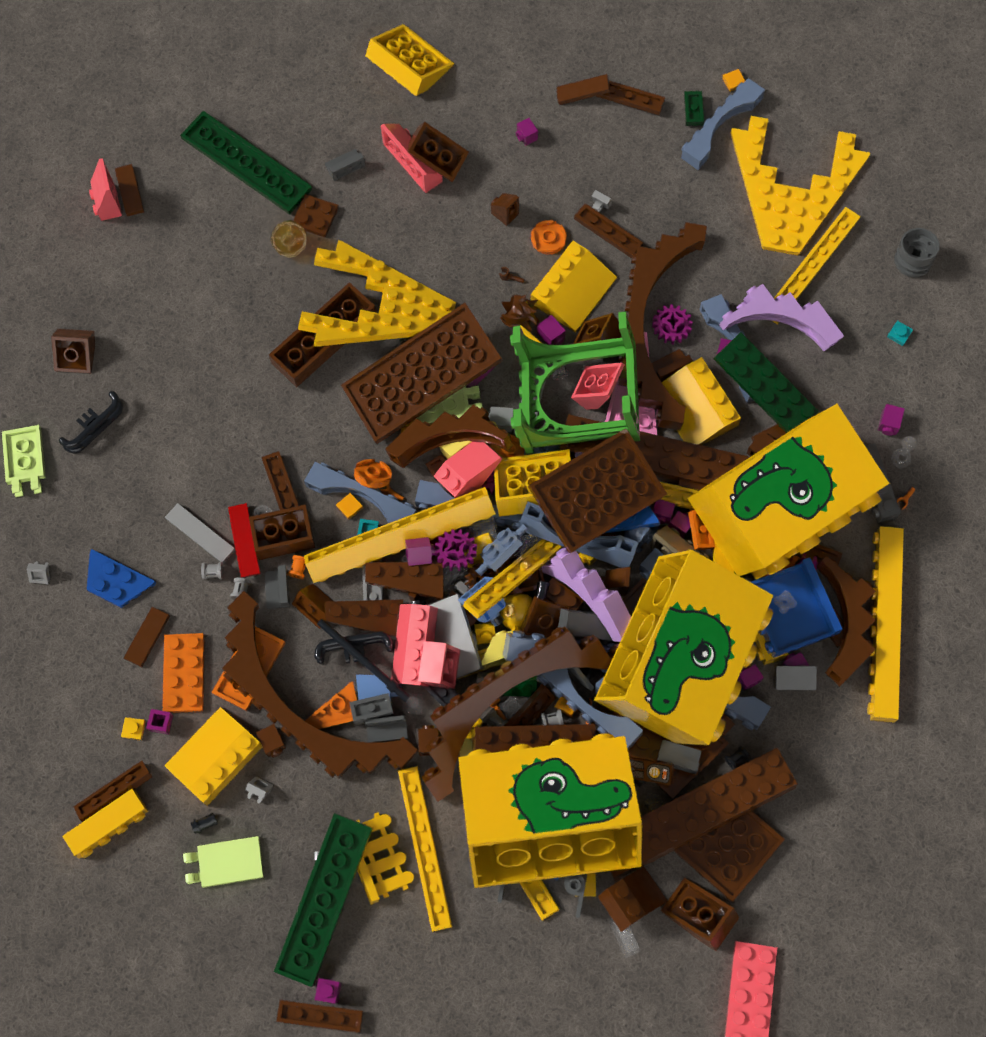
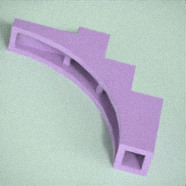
(809, 319)
(589, 586)

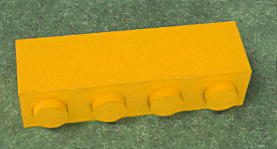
(105, 824)

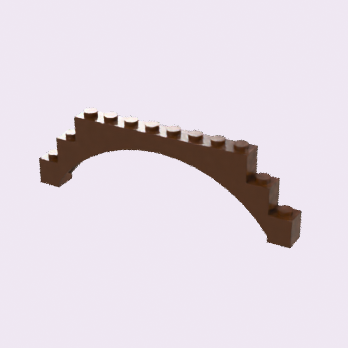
(648, 268)
(463, 711)
(332, 751)

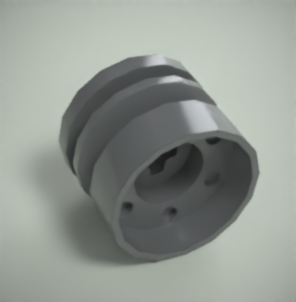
(916, 252)

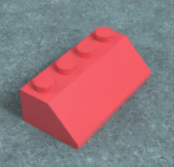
(397, 142)
(414, 627)

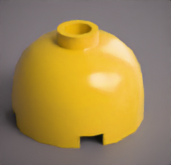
(515, 609)

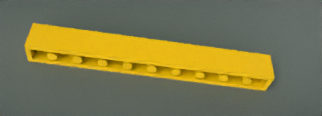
(391, 537)
(887, 627)

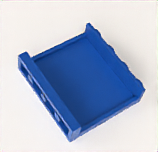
(807, 622)

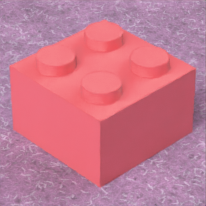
(438, 664)

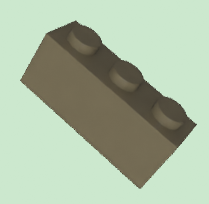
(669, 541)

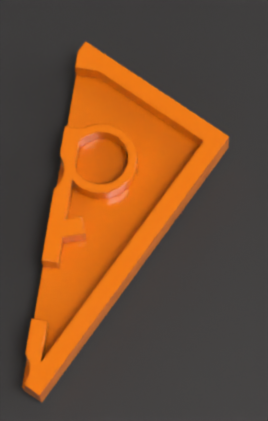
(336, 710)

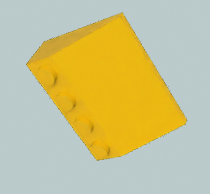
(408, 59)
(573, 286)
(705, 402)
(517, 473)
(213, 756)

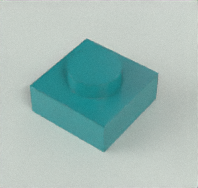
(900, 333)
(367, 525)

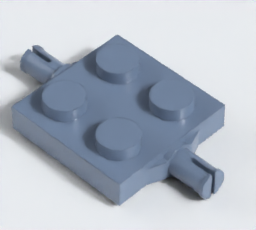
(501, 549)

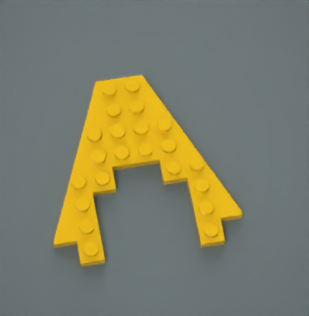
(784, 213)
(404, 307)

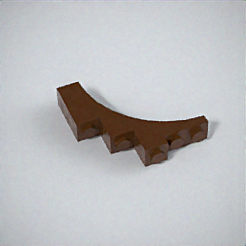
(446, 429)
(856, 620)

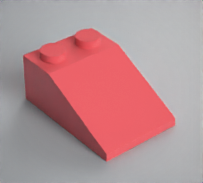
(104, 193)
(596, 385)
(468, 468)

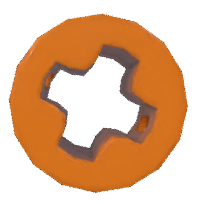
(298, 567)

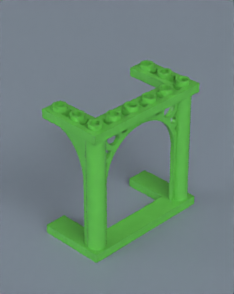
(535, 354)

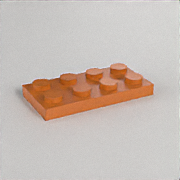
(268, 651)
(183, 673)

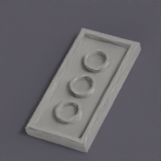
(454, 629)

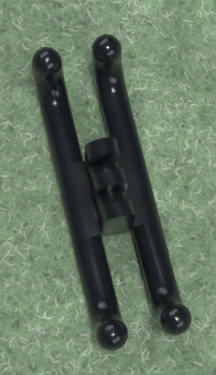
(93, 425)
(357, 641)

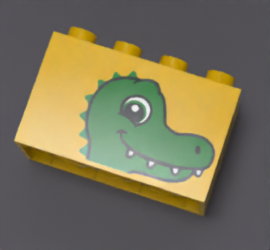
(790, 494)
(686, 648)
(550, 810)

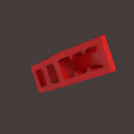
(243, 540)

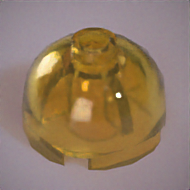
(289, 246)

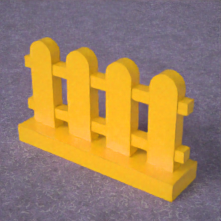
(394, 860)

